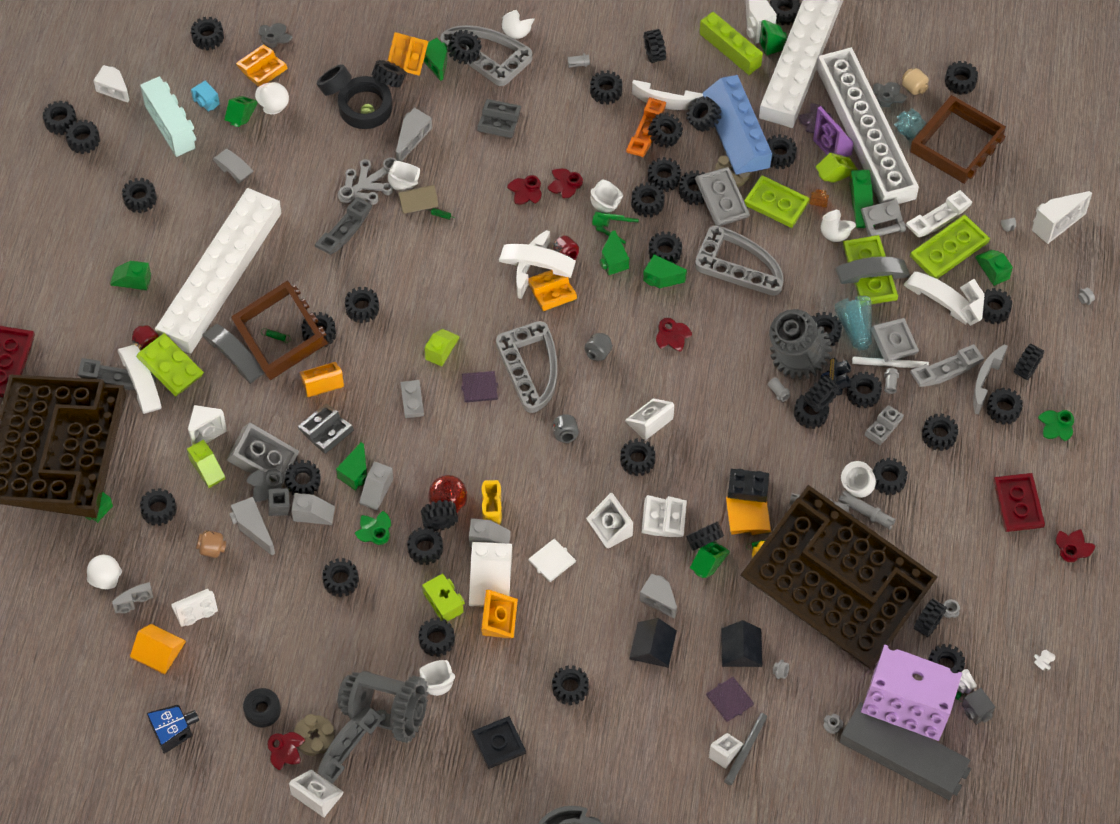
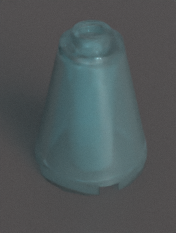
(856, 320)

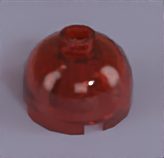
(450, 489)

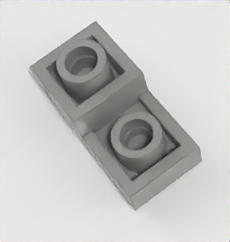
(233, 164)
(884, 425)
(126, 600)

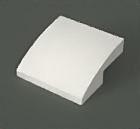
(664, 516)

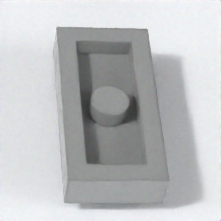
(412, 399)

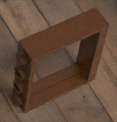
(973, 116)
(295, 355)

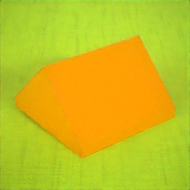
(322, 379)
(499, 615)
(156, 648)

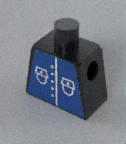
(171, 726)

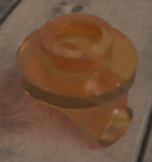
(819, 198)

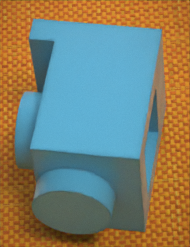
(205, 96)

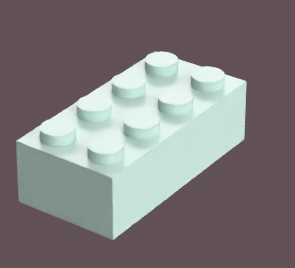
(168, 116)

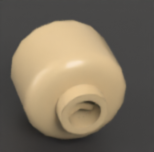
(915, 81)

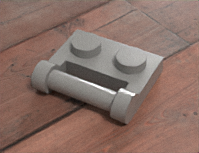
(883, 213)

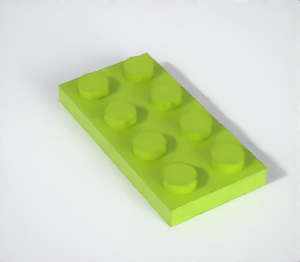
(949, 247)
(879, 288)

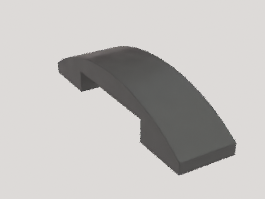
(345, 228)
(872, 267)
(234, 351)
(114, 376)
(345, 742)

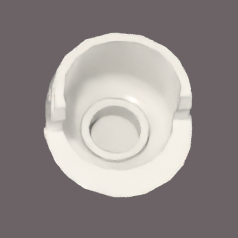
(514, 27)
(272, 97)
(403, 176)
(605, 196)
(834, 228)
(858, 479)
(103, 572)
(438, 677)

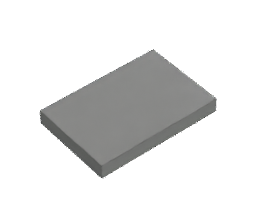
(722, 196)

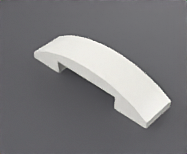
(673, 101)
(941, 216)
(538, 256)
(522, 278)
(938, 292)
(141, 379)

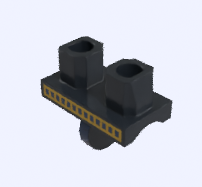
(836, 373)

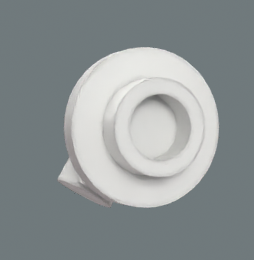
(1044, 660)
(966, 682)

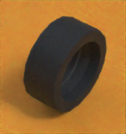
(334, 80)

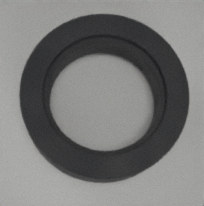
(369, 120)

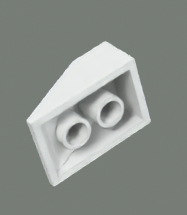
(756, 12)
(1059, 215)
(489, 570)

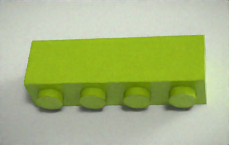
(731, 43)

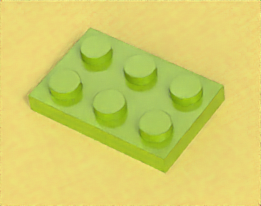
(776, 201)
(170, 364)

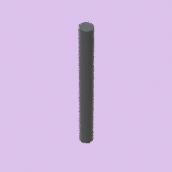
(745, 749)

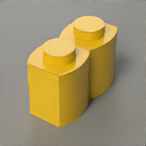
(491, 501)

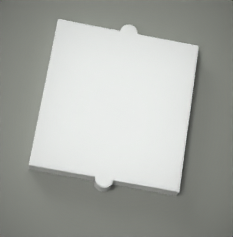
(552, 560)

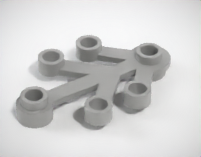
(365, 183)

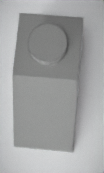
(376, 485)
(312, 509)
(487, 532)
(659, 595)

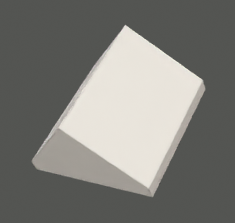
(651, 417)
(206, 424)
(611, 522)
(315, 792)

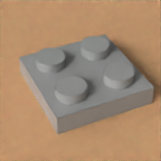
(894, 340)

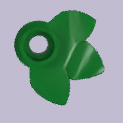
(1055, 426)
(373, 527)

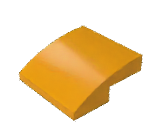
(408, 53)
(261, 65)
(551, 290)
(748, 516)

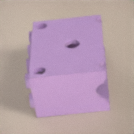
(908, 702)

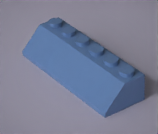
(739, 127)

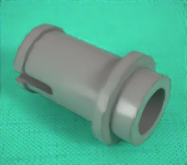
(575, 61)
(891, 380)
(781, 392)

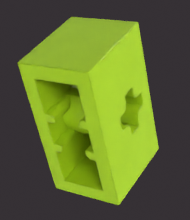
(443, 598)

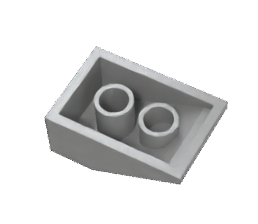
(261, 451)

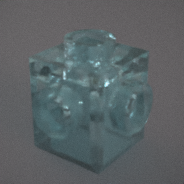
(909, 123)

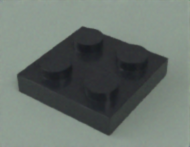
(748, 485)
(498, 742)

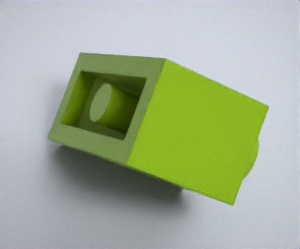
(835, 167)
(440, 346)
(205, 463)

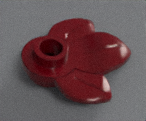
(564, 184)
(524, 191)
(673, 337)
(1074, 544)
(286, 751)

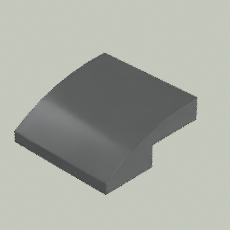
(499, 118)
(325, 428)

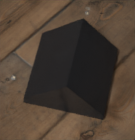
(653, 642)
(741, 645)

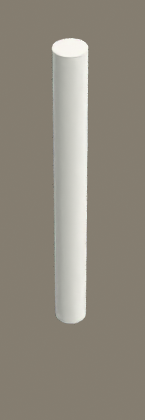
(894, 363)

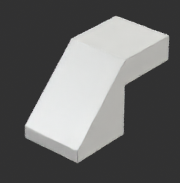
(974, 310)

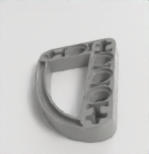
(503, 69)
(731, 268)
(513, 344)

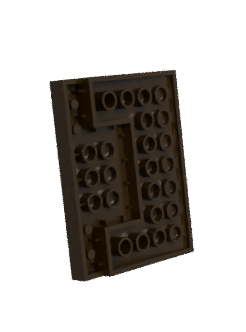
(57, 442)
(839, 576)

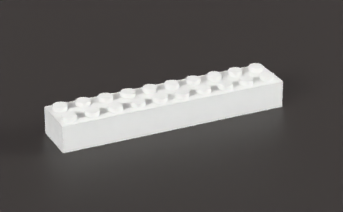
(799, 61)
(867, 126)
(219, 269)

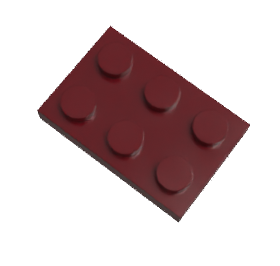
(1019, 502)

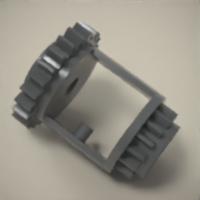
(798, 344)
(407, 708)

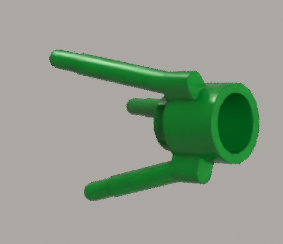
(602, 220)

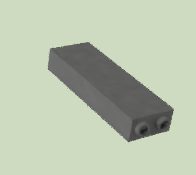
(907, 753)

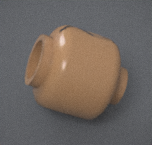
(211, 543)

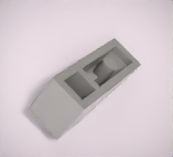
(413, 130)
(251, 523)

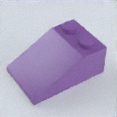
(830, 135)

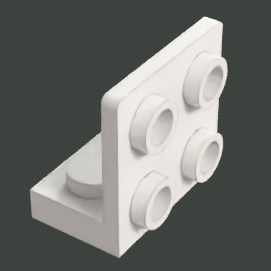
(195, 607)

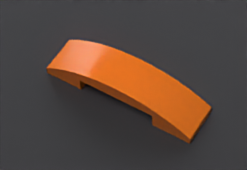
(641, 141)

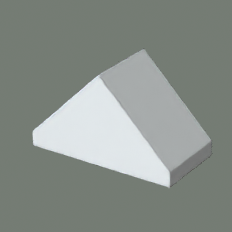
(724, 750)

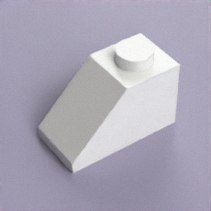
(111, 83)

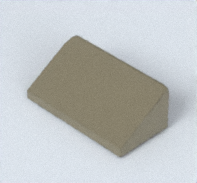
(418, 199)

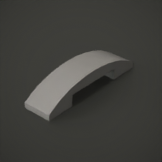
(993, 361)
(948, 368)

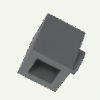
(278, 502)
(978, 706)

